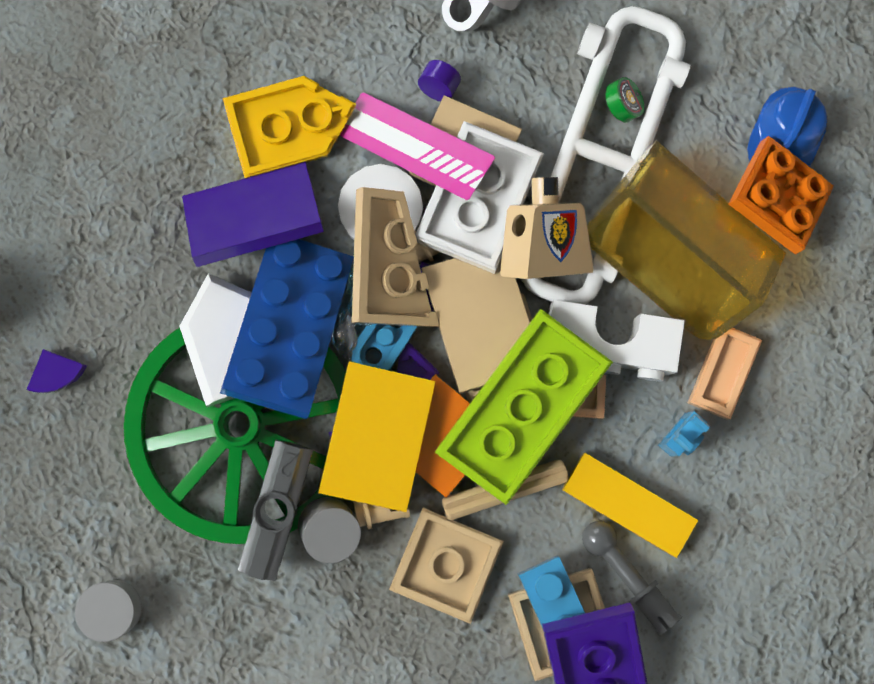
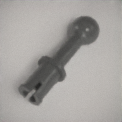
(601, 540)

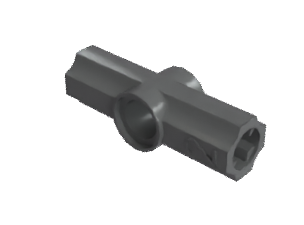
(268, 536)

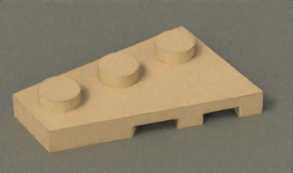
(386, 266)

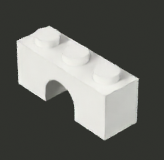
(650, 349)

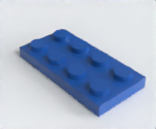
(288, 327)

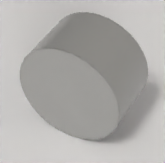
(329, 530)
(108, 610)

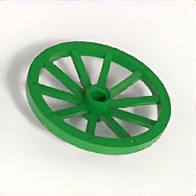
(138, 446)

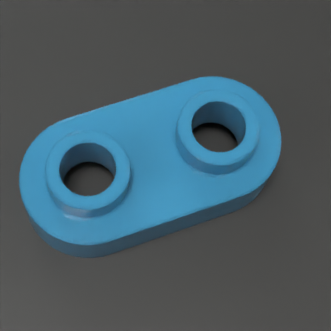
(384, 338)

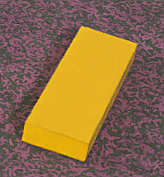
(630, 505)

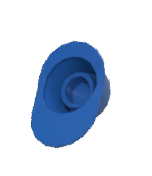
(793, 120)

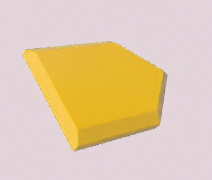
(285, 124)

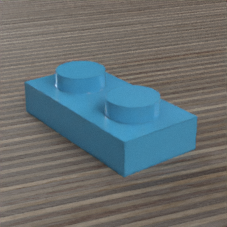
(551, 591)

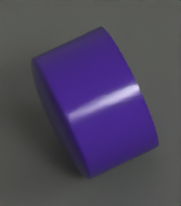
(439, 80)

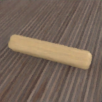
(478, 499)

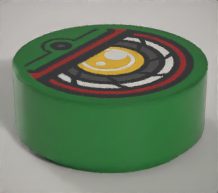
(624, 99)

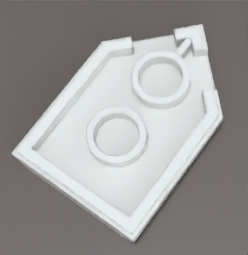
(212, 332)

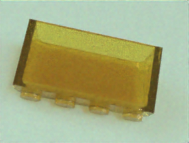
(684, 245)

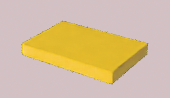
(377, 437)

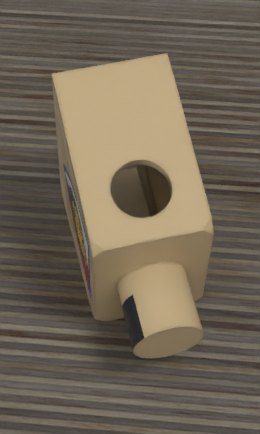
(545, 236)

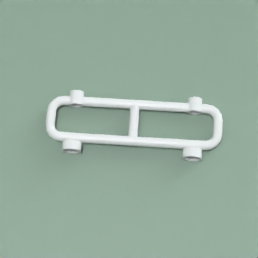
(599, 45)

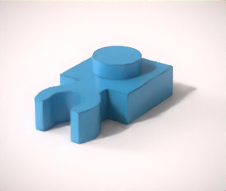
(685, 435)

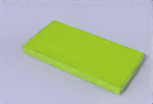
(523, 406)

